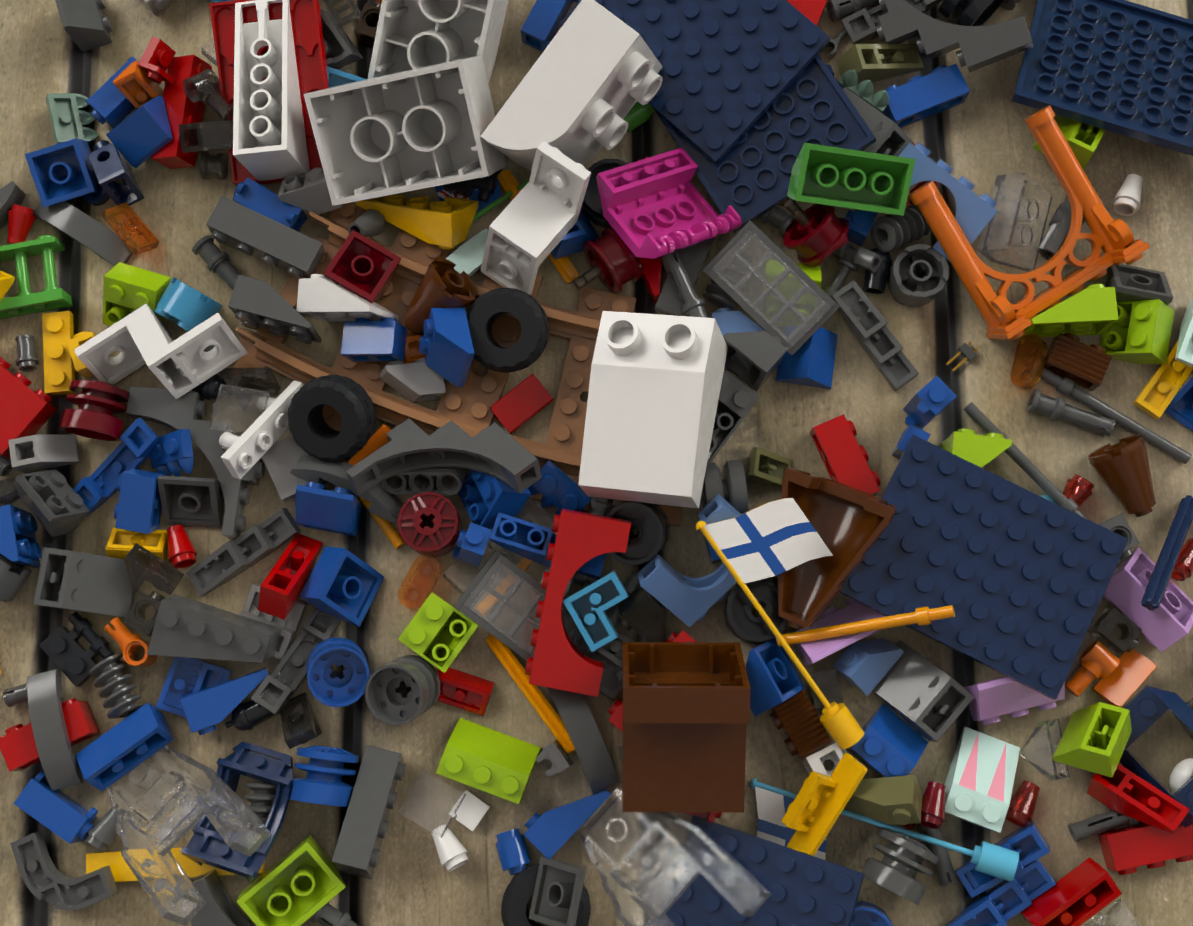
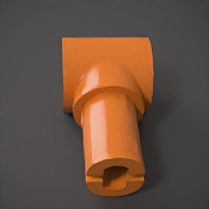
(129, 643)
(1096, 663)

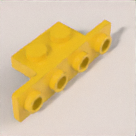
(821, 803)

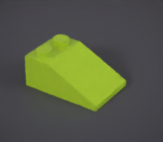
(1082, 314)

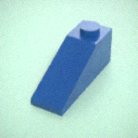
(215, 703)
(557, 825)

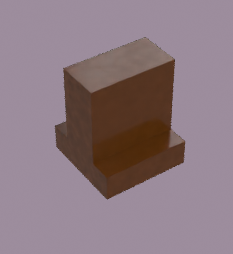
(684, 726)

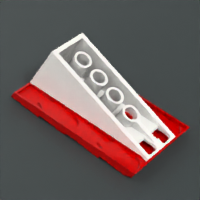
(265, 64)

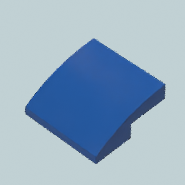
(187, 677)

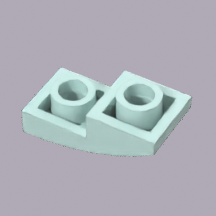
(470, 254)

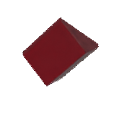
(363, 267)

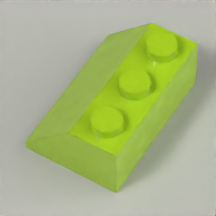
(488, 760)
(292, 887)

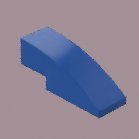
(1026, 841)

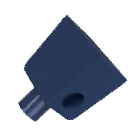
(111, 165)

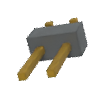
(966, 352)

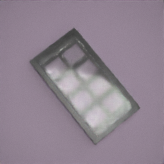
(771, 287)
(506, 603)

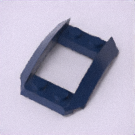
(1144, 711)
(260, 764)

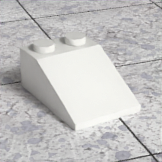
(334, 303)

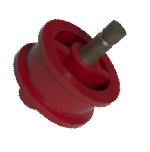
(815, 232)
(610, 262)

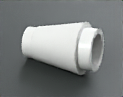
(1129, 196)
(450, 851)

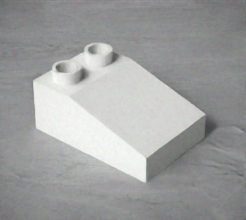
(651, 408)

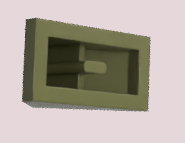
(766, 467)

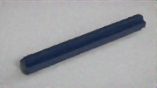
(1169, 555)

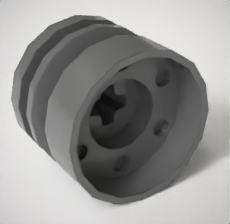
(391, 698)
(900, 866)

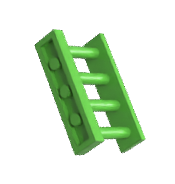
(25, 301)

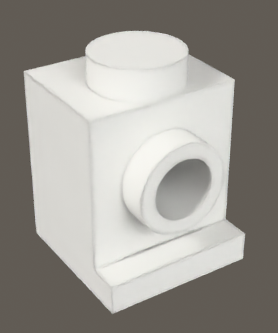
(815, 761)

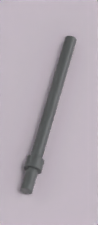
(1066, 387)
(1033, 472)

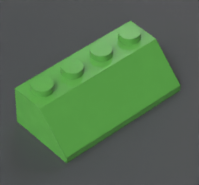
(851, 179)

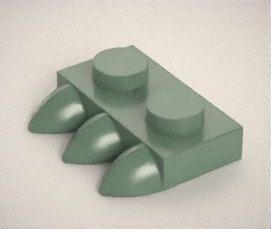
(864, 90)
(67, 119)

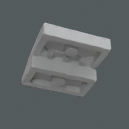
(279, 463)
(288, 626)

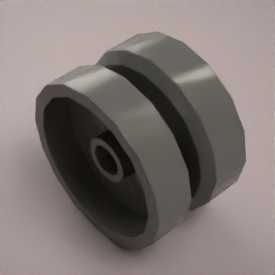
(731, 487)

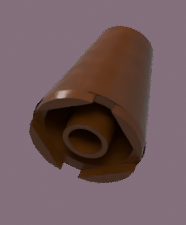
(439, 289)
(1126, 473)

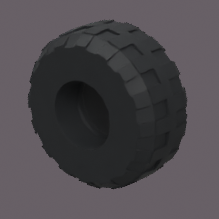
(533, 332)
(311, 430)
(518, 894)

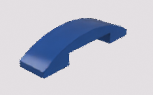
(129, 454)

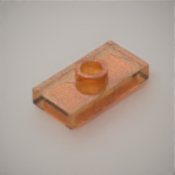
(130, 228)

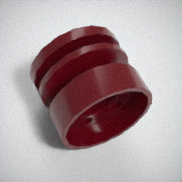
(95, 409)
(430, 541)

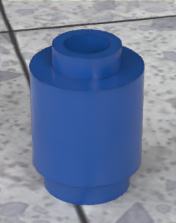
(512, 851)

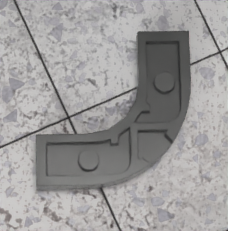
(54, 887)

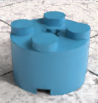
(186, 305)

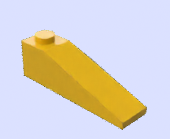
(434, 222)

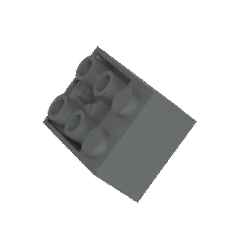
(889, 136)
(261, 306)
(733, 406)
(83, 583)
(922, 694)

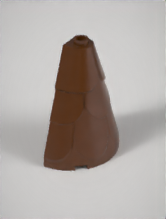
(847, 524)

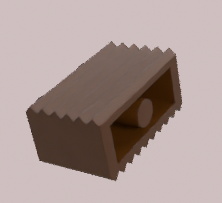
(1077, 361)
(800, 725)

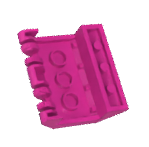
(659, 207)

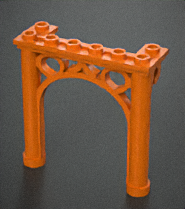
(1109, 235)

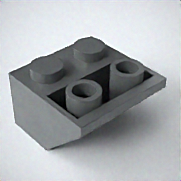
(52, 501)

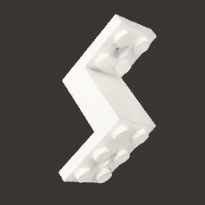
(535, 219)
(145, 340)

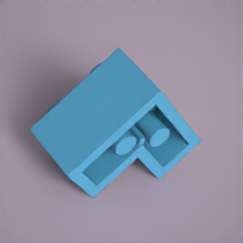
(589, 606)

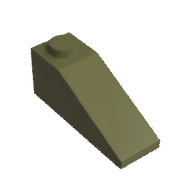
(880, 61)
(888, 800)

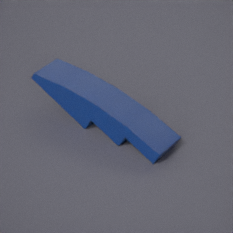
(1007, 898)

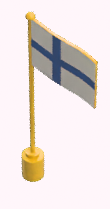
(763, 546)

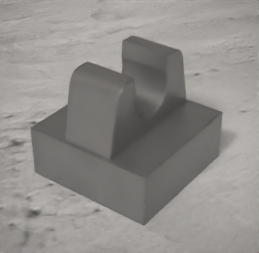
(557, 756)

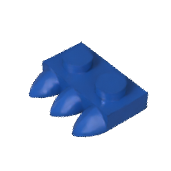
(173, 453)
(558, 490)

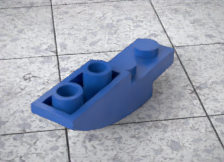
(533, 543)

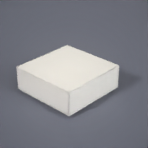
(471, 811)

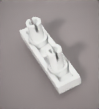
(249, 447)

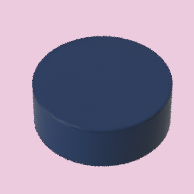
(97, 198)

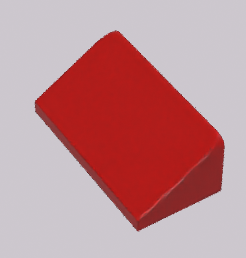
(521, 403)
(465, 691)

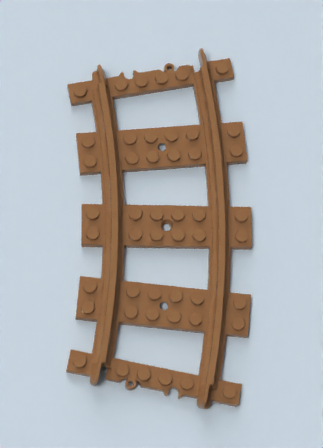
(466, 405)

